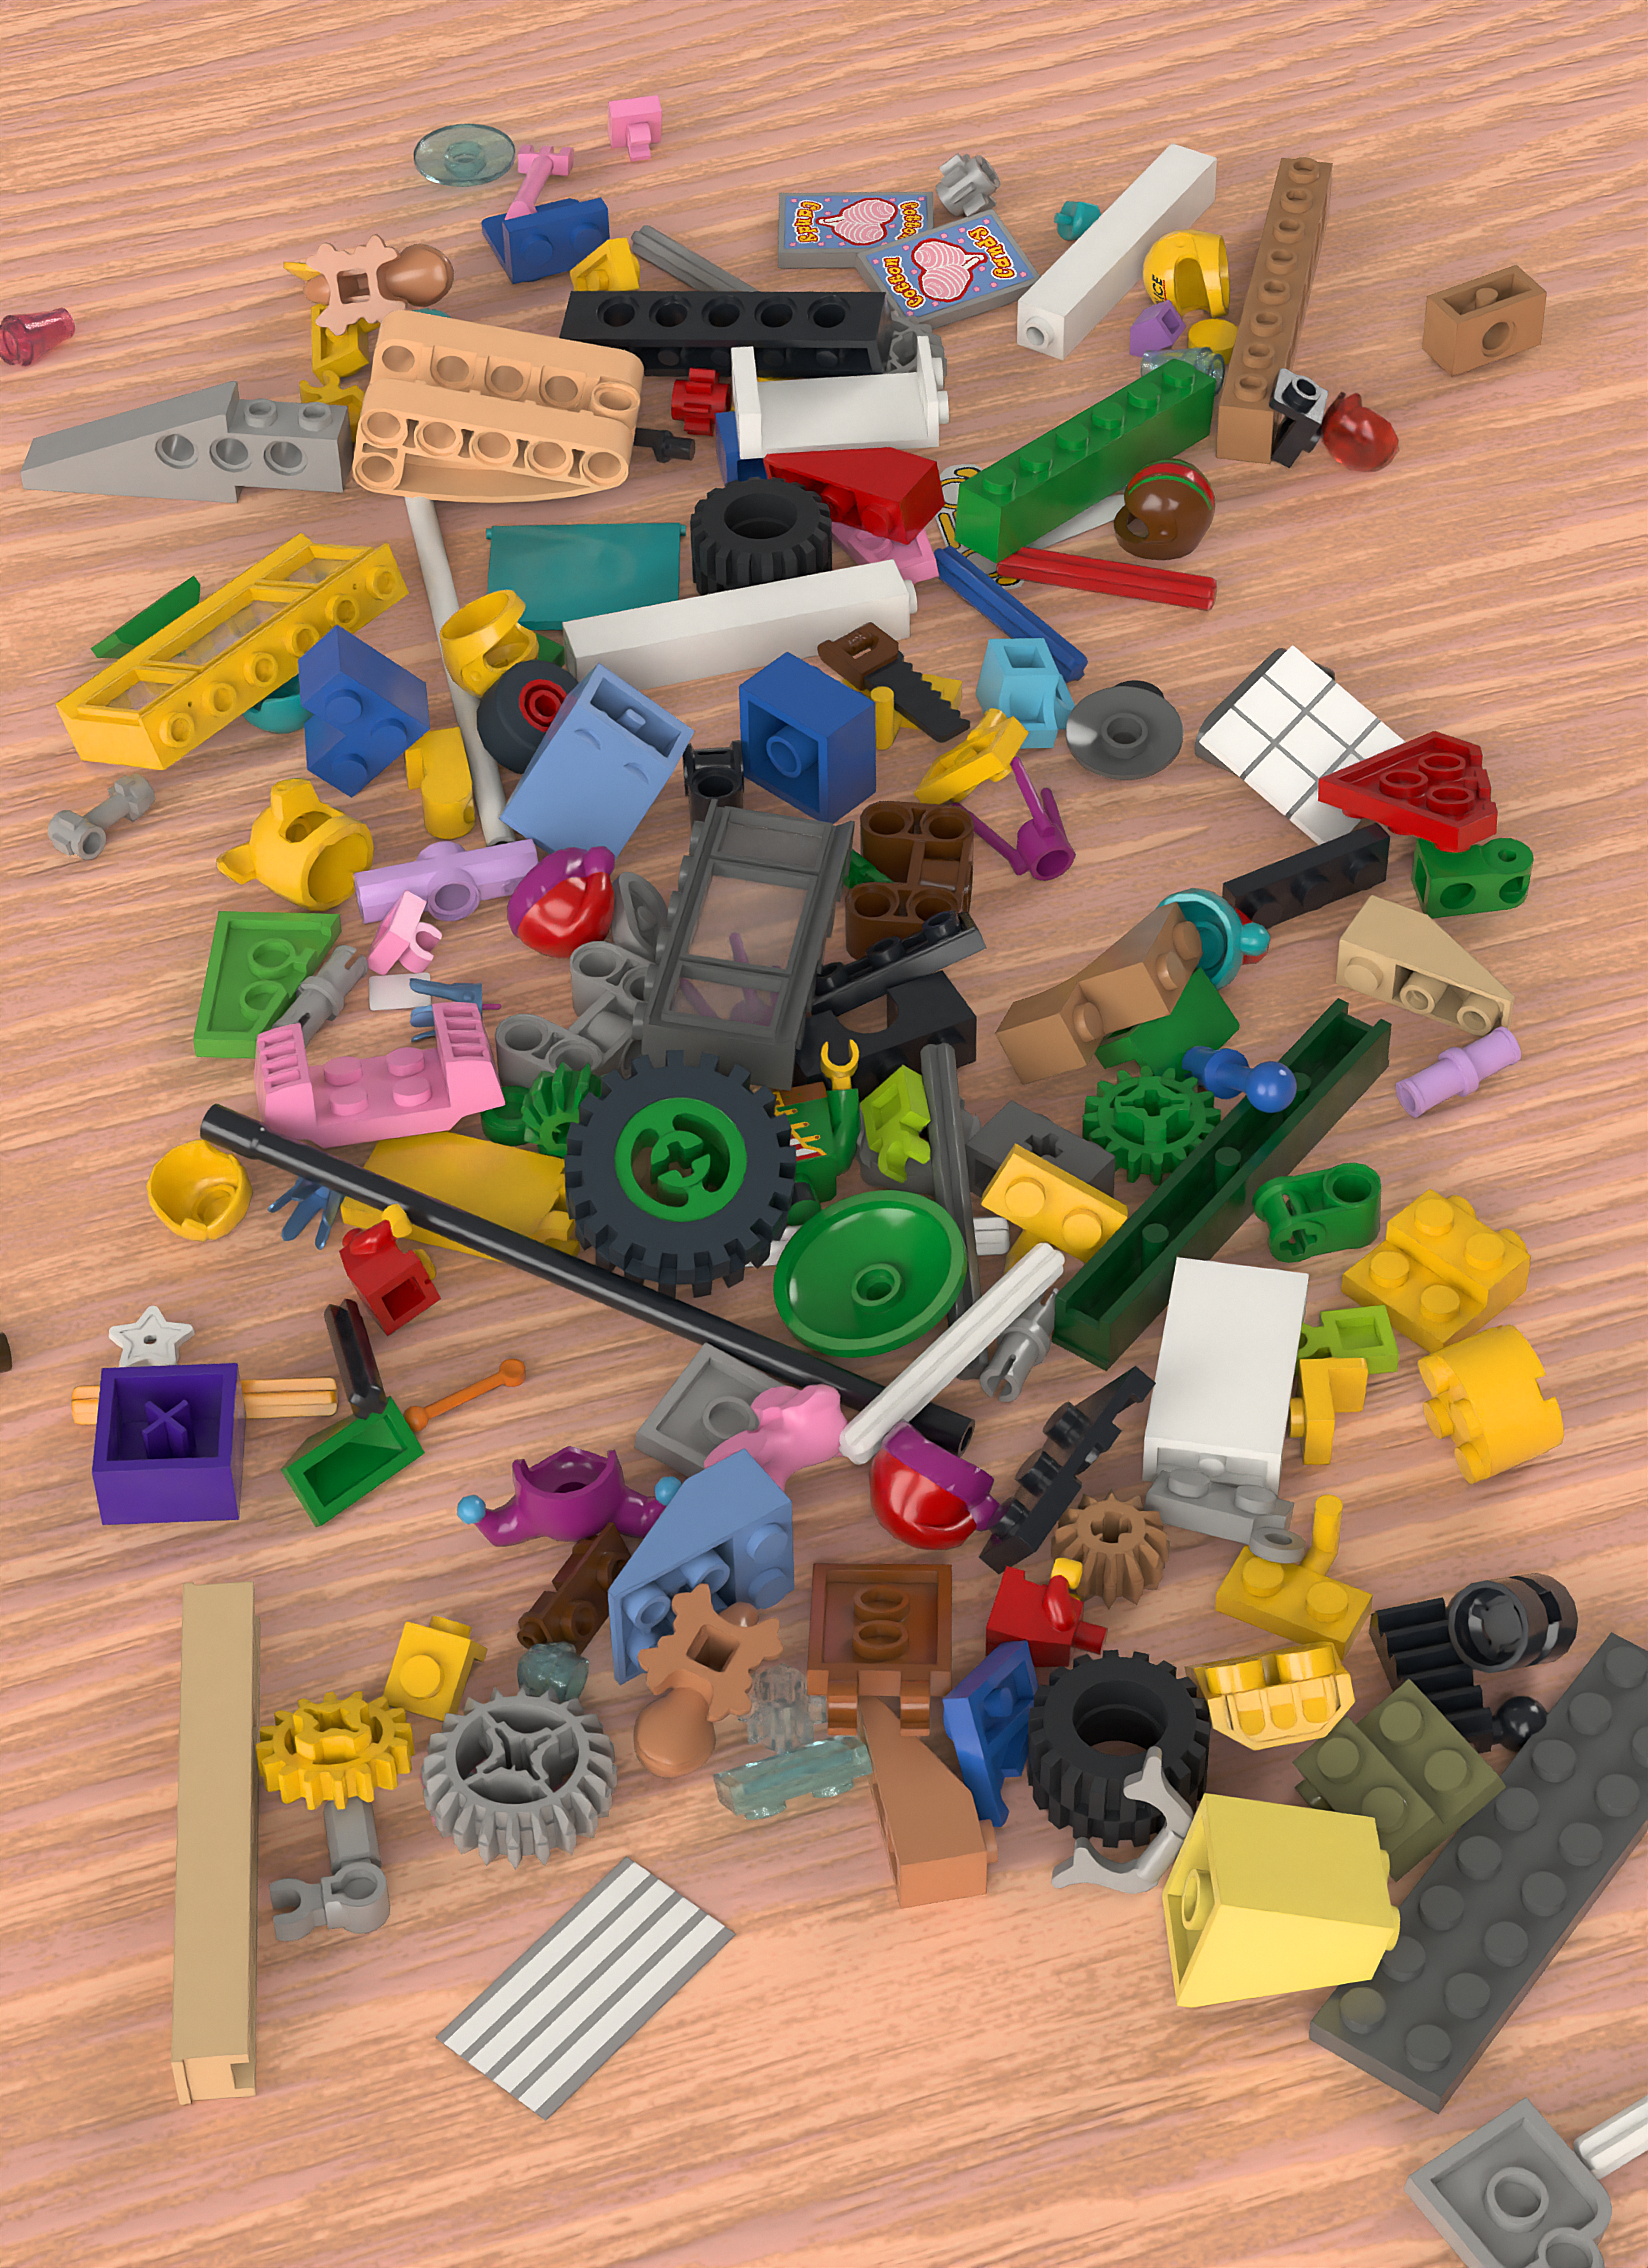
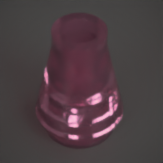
(33, 334)

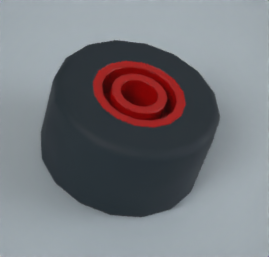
(520, 710)

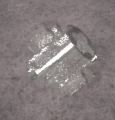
(781, 1709)

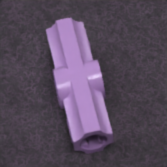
(446, 878)

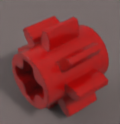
(699, 399)

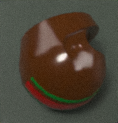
(1173, 504)

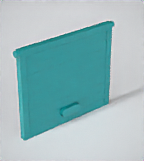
(584, 568)

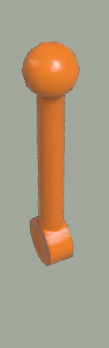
(510, 1374)

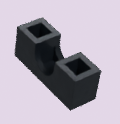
(917, 1015)

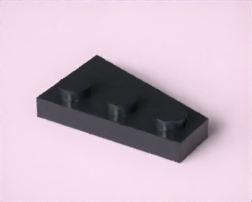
(1048, 1475)

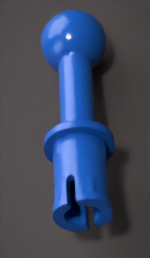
(1227, 1074)

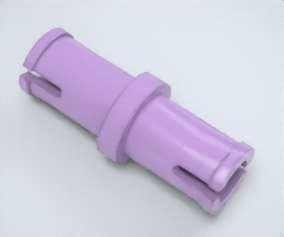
(1458, 1071)

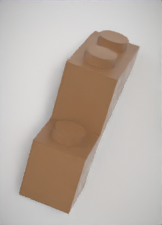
(1121, 988)

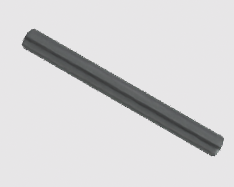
(951, 1173)

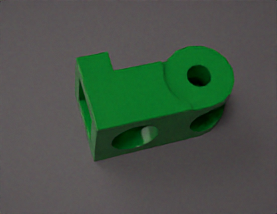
(1471, 880)

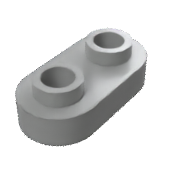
(637, 915)

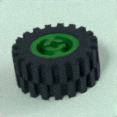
(697, 1231)

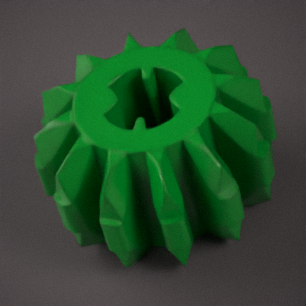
(554, 1104)

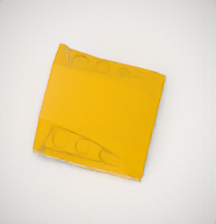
(1275, 1694)

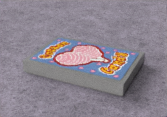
(835, 226)
(950, 270)

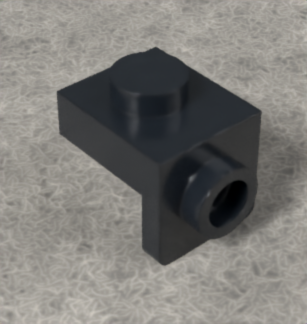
(1303, 408)

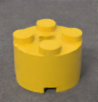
(1490, 1402)

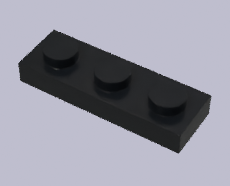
(1312, 877)

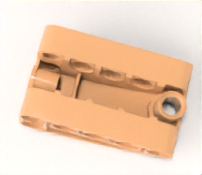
(493, 413)

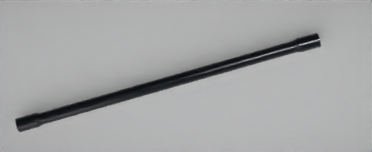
(259, 1142)

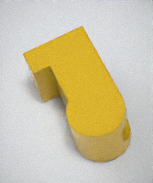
(442, 772)

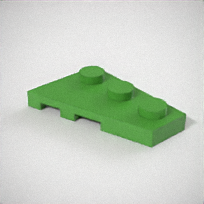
(255, 975)

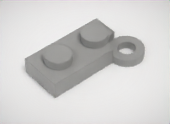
(1237, 1514)

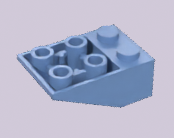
(597, 767)
(718, 1530)

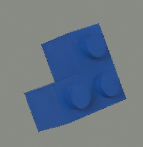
(362, 710)

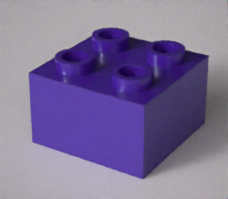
(169, 1444)

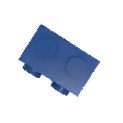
(547, 240)

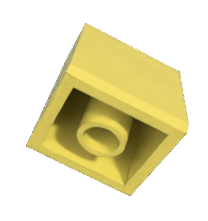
(1275, 1901)

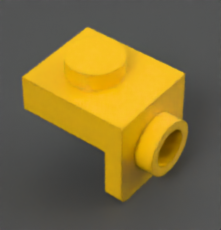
(1324, 1389)
(432, 1668)

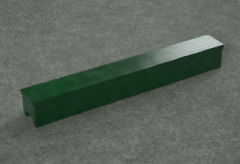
(1214, 1189)

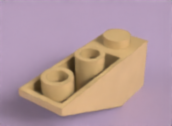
(1421, 968)

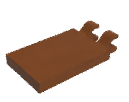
(880, 1636)

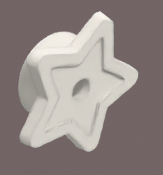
(150, 1327)

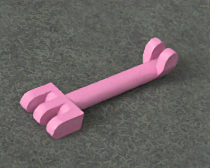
(537, 169)

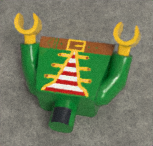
(824, 1135)

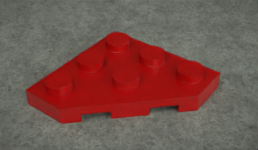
(1420, 789)

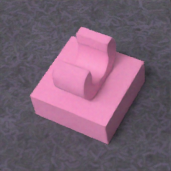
(635, 125)
(402, 936)

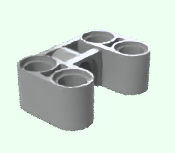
(604, 997)

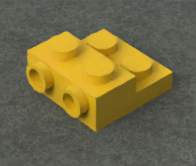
(1440, 1271)

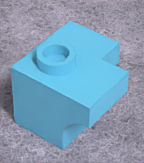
(1025, 684)

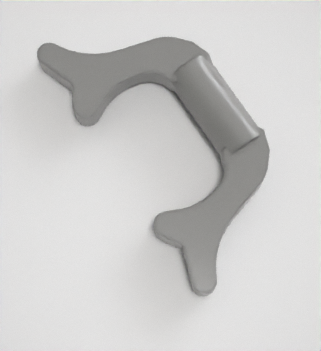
(1142, 1872)

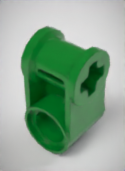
(1324, 1211)

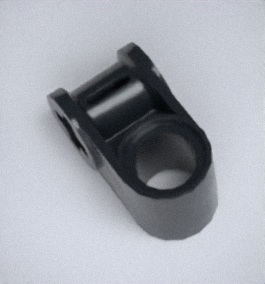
(713, 775)

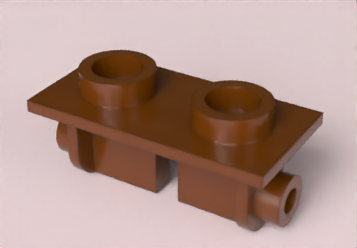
(581, 1596)

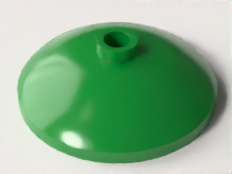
(870, 1273)

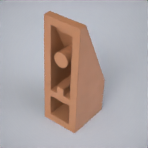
(924, 1814)

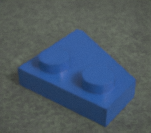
(990, 1724)

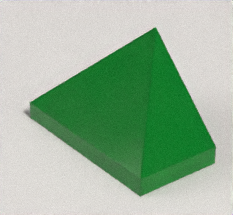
(150, 620)
(350, 1461)

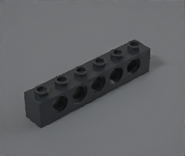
(789, 331)

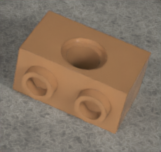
(1484, 320)

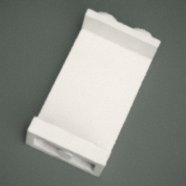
(838, 411)
(1225, 1373)

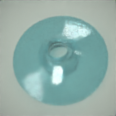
(464, 155)

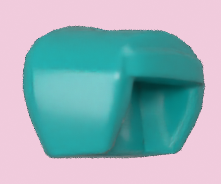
(1075, 219)

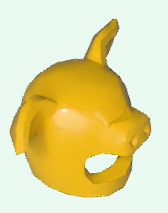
(301, 849)

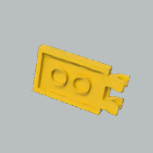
(480, 1177)

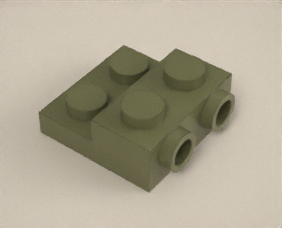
(1402, 1770)

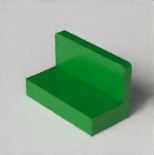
(1196, 1020)

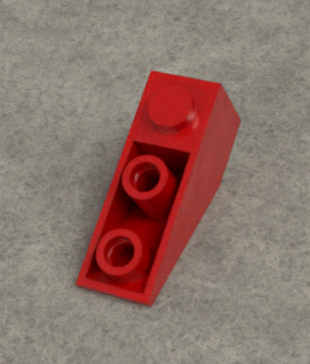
(867, 488)

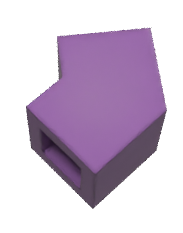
(1155, 329)

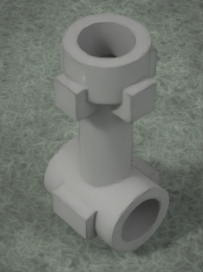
(86, 833)

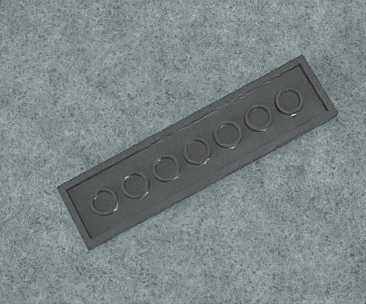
(1505, 1890)

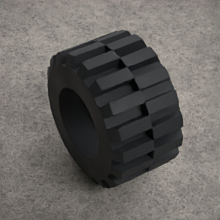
(758, 535)
(1114, 1702)

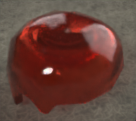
(1357, 435)

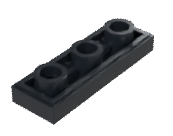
(893, 961)

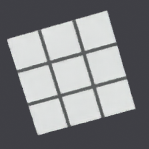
(1291, 734)

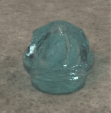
(555, 1667)

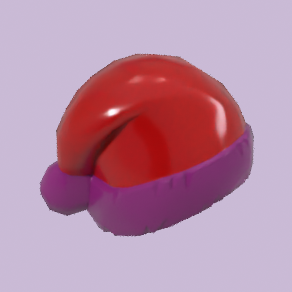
(564, 901)
(927, 1492)

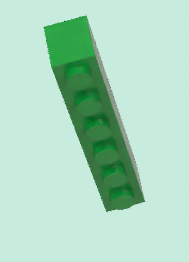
(1083, 460)

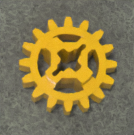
(335, 1750)

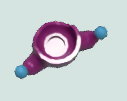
(568, 1501)

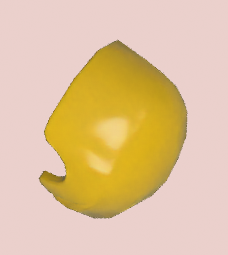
(199, 1191)

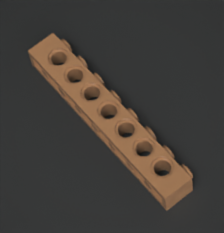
(1274, 308)

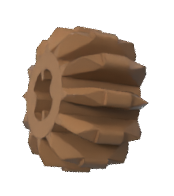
(1117, 1546)

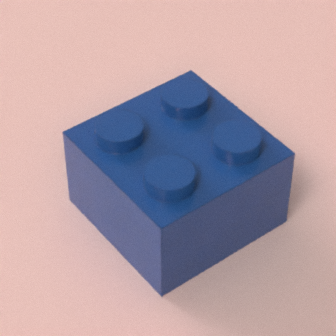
(808, 738)

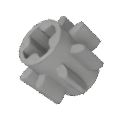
(967, 185)

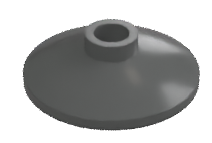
(1124, 733)

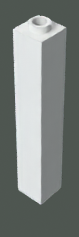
(1112, 252)
(739, 626)

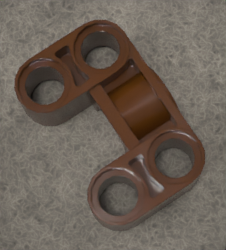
(913, 845)

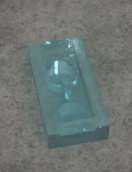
(818, 1768)

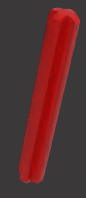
(1110, 578)

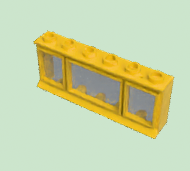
(227, 652)

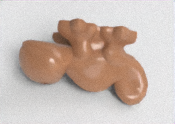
(373, 279)
(709, 1677)

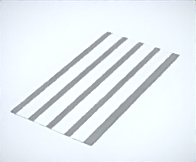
(585, 1987)

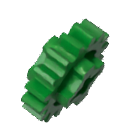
(1149, 1121)

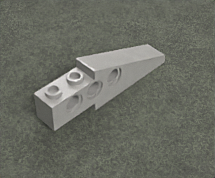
(198, 449)

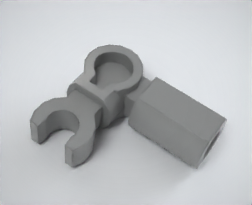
(355, 1893)

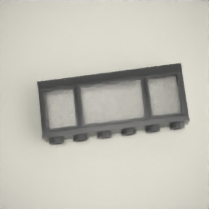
(744, 942)

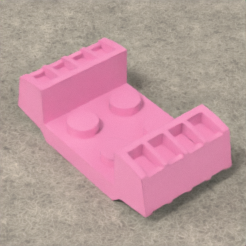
(380, 1095)

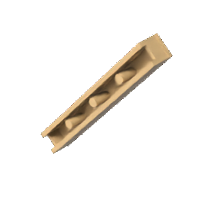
(217, 1845)

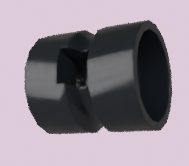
(1512, 1622)

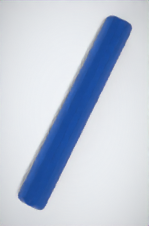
(1006, 610)

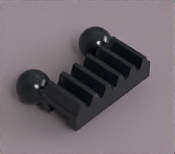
(1417, 1646)

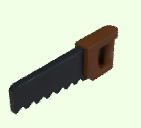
(886, 668)

